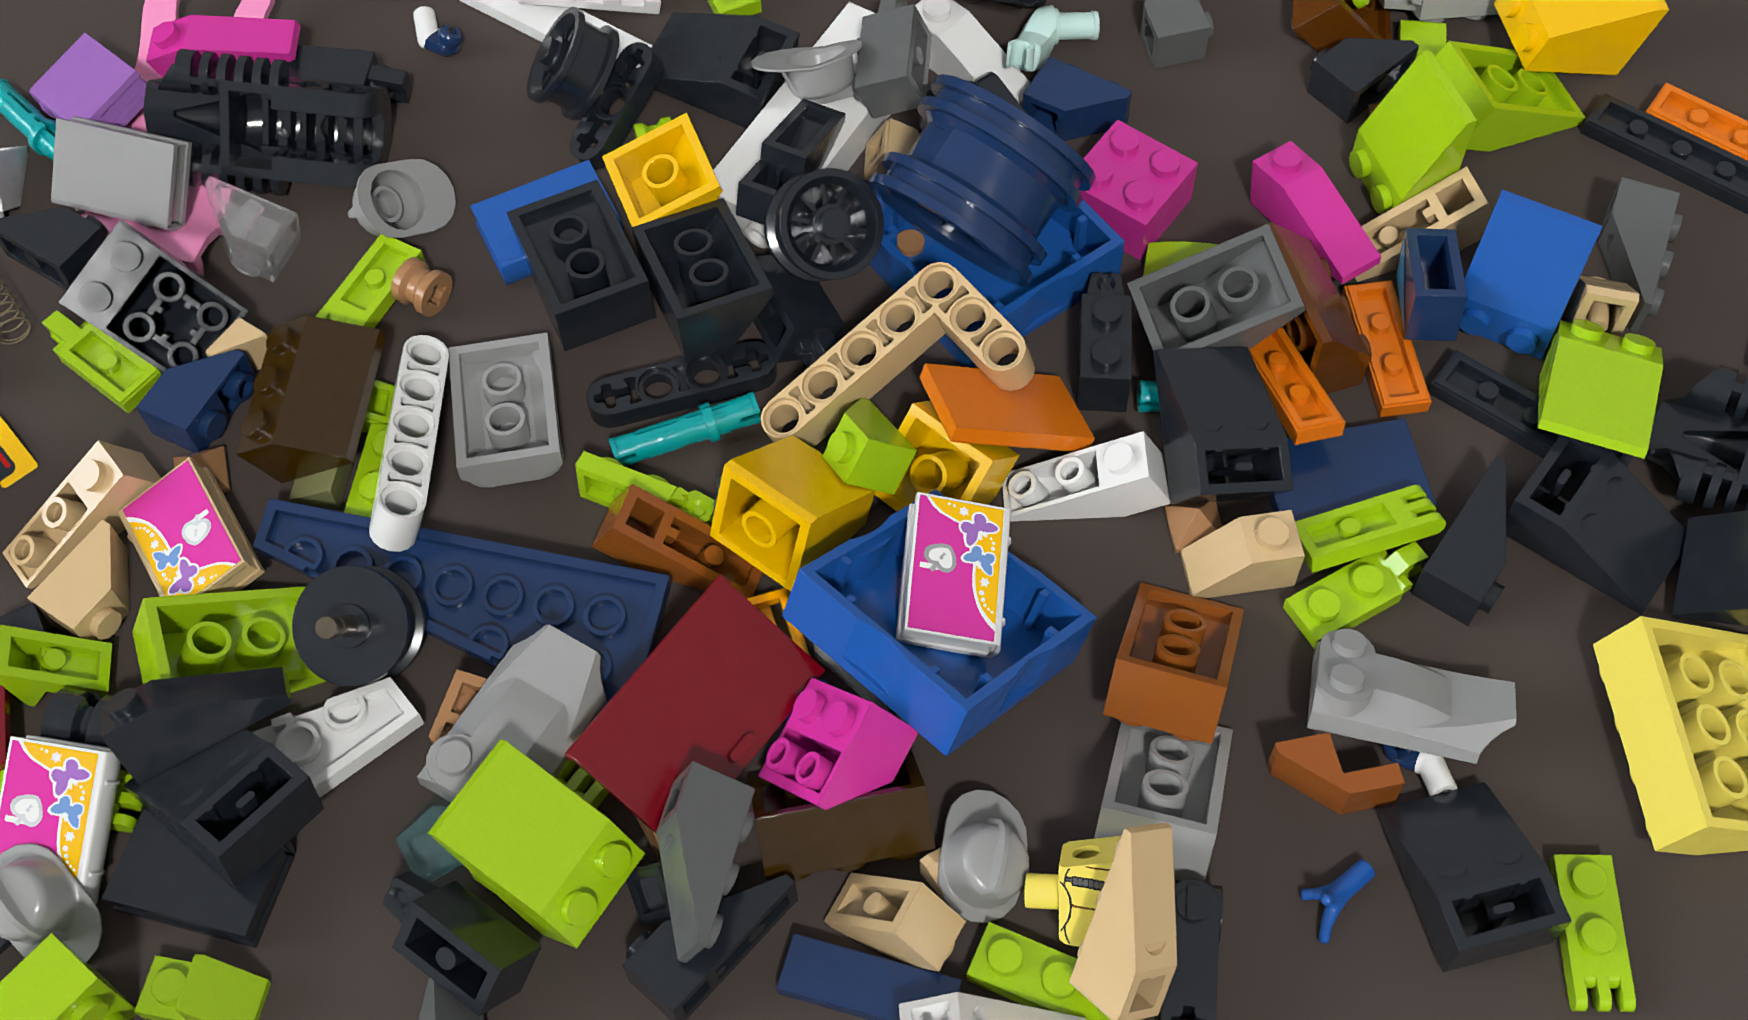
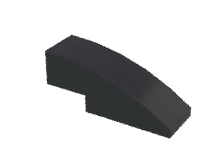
(791, 149)

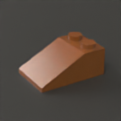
(1174, 663)

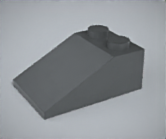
(1219, 296)

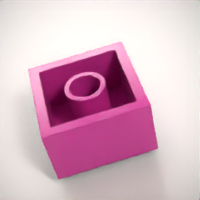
(1138, 185)

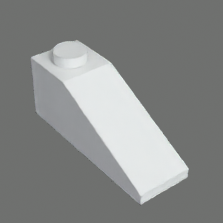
(965, 48)

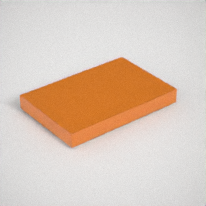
(982, 413)

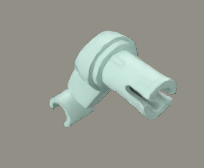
(1044, 31)

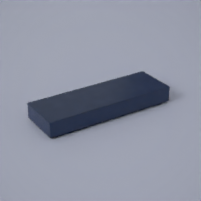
(855, 980)

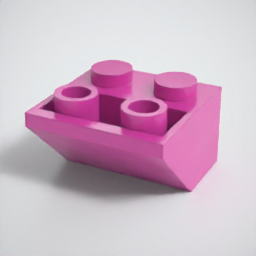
(836, 747)

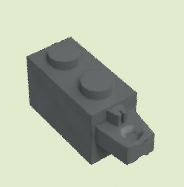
(893, 59)

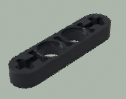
(684, 392)

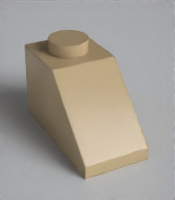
(1603, 303)
(1245, 556)
(89, 588)
(896, 919)

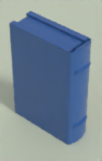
(496, 228)

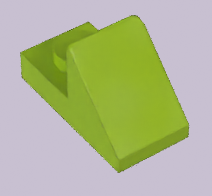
(47, 662)
(201, 991)

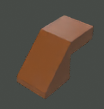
(1315, 770)

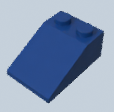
(1525, 273)

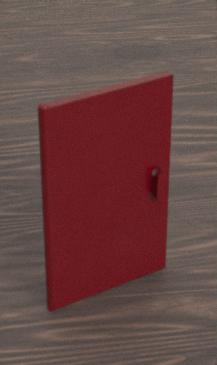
(693, 700)

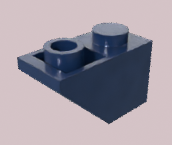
(1075, 101)
(198, 399)

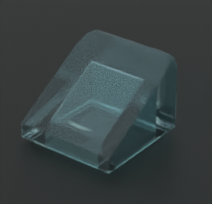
(422, 851)

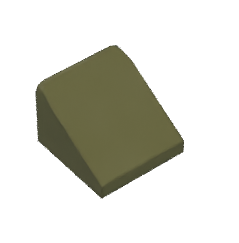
(322, 489)

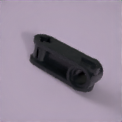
(1198, 935)

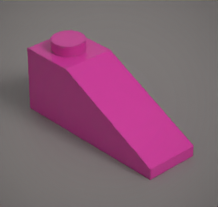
(221, 35)
(1301, 198)

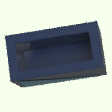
(1431, 284)

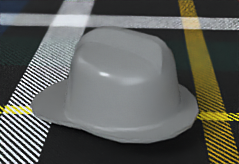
(814, 73)
(403, 198)
(983, 856)
(44, 899)

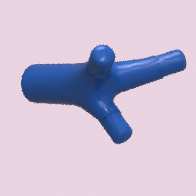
(1337, 894)

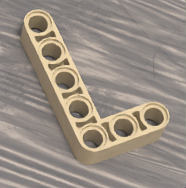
(897, 351)

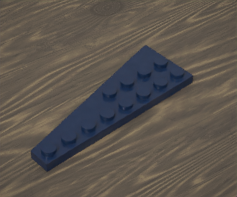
(485, 591)

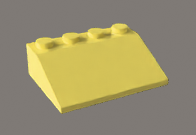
(1683, 729)

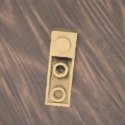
(91, 492)
(1132, 934)

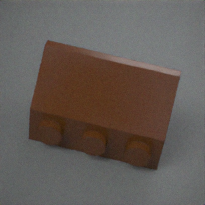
(1331, 21)
(1325, 329)

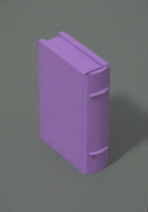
(90, 85)

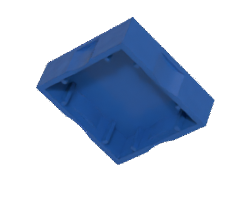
(1074, 246)
(851, 613)

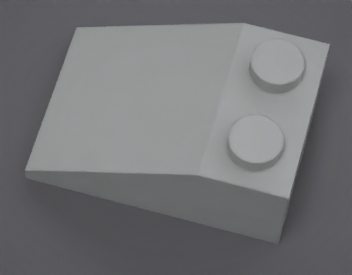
(1171, 782)

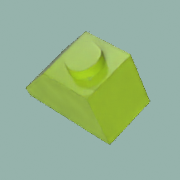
(869, 449)

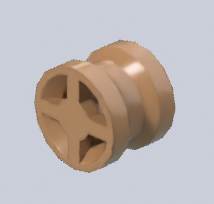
(420, 286)

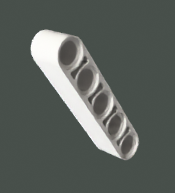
(409, 444)

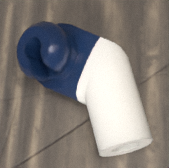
(434, 39)
(1430, 767)

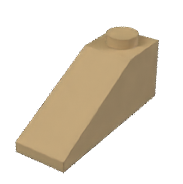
(1449, 204)

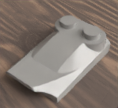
(505, 411)
(533, 700)
(1404, 702)

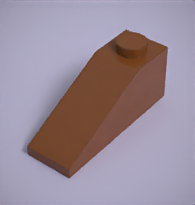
(670, 542)

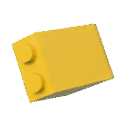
(1578, 33)
(786, 508)

